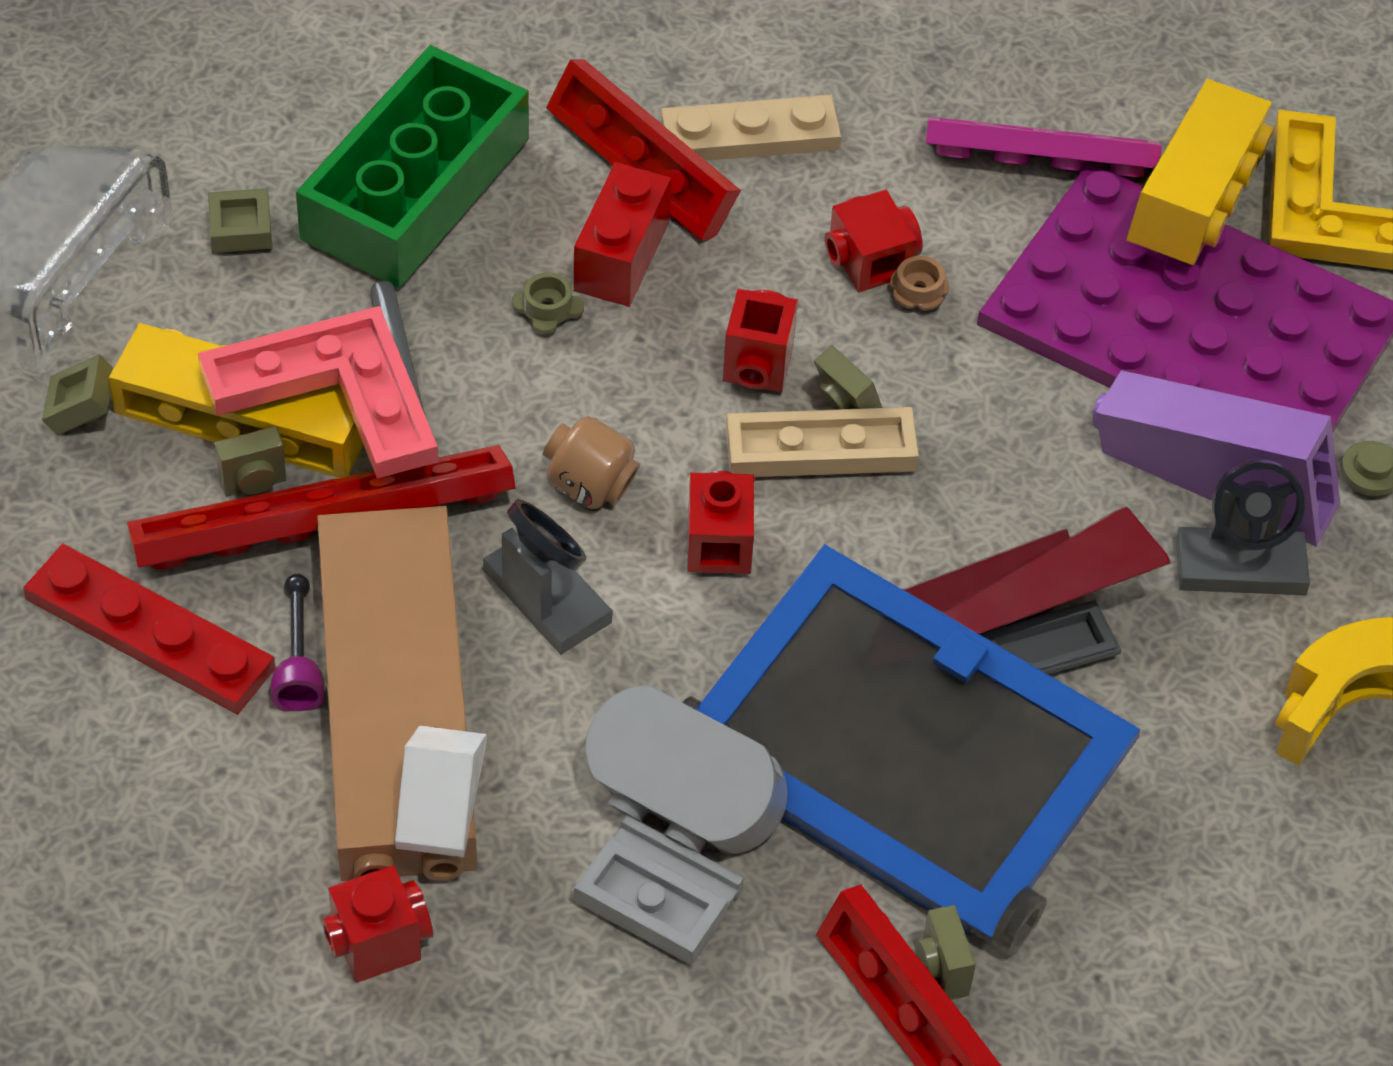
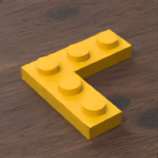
(1302, 204)

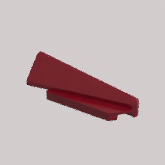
(1043, 572)

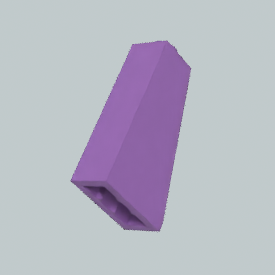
(1201, 434)

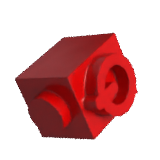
(872, 238)
(759, 339)
(720, 522)
(377, 923)

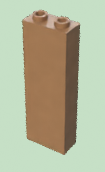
(387, 673)

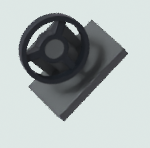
(1243, 545)
(541, 578)

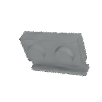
(658, 890)

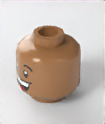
(590, 462)

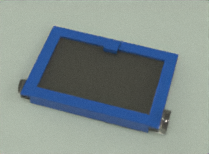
(919, 744)

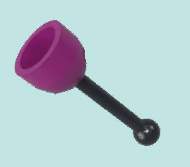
(297, 680)

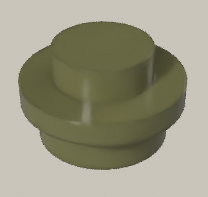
(1368, 468)

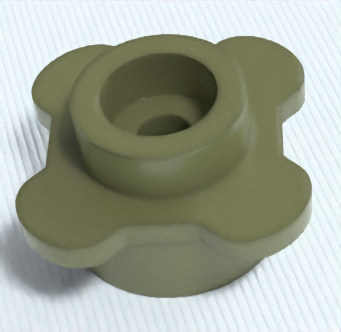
(547, 288)

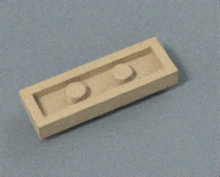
(756, 127)
(822, 442)

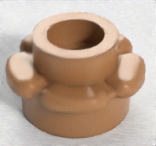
(922, 272)

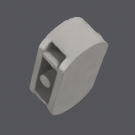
(685, 772)

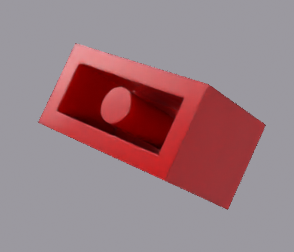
(621, 234)

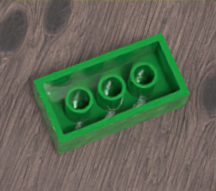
(413, 165)

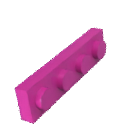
(1066, 148)

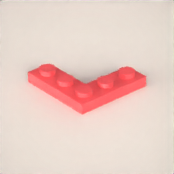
(343, 351)

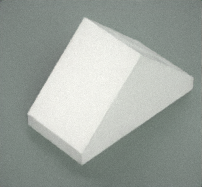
(439, 790)

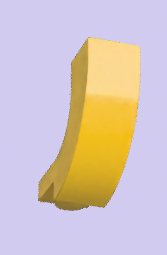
(1331, 674)

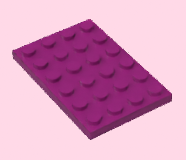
(1230, 323)

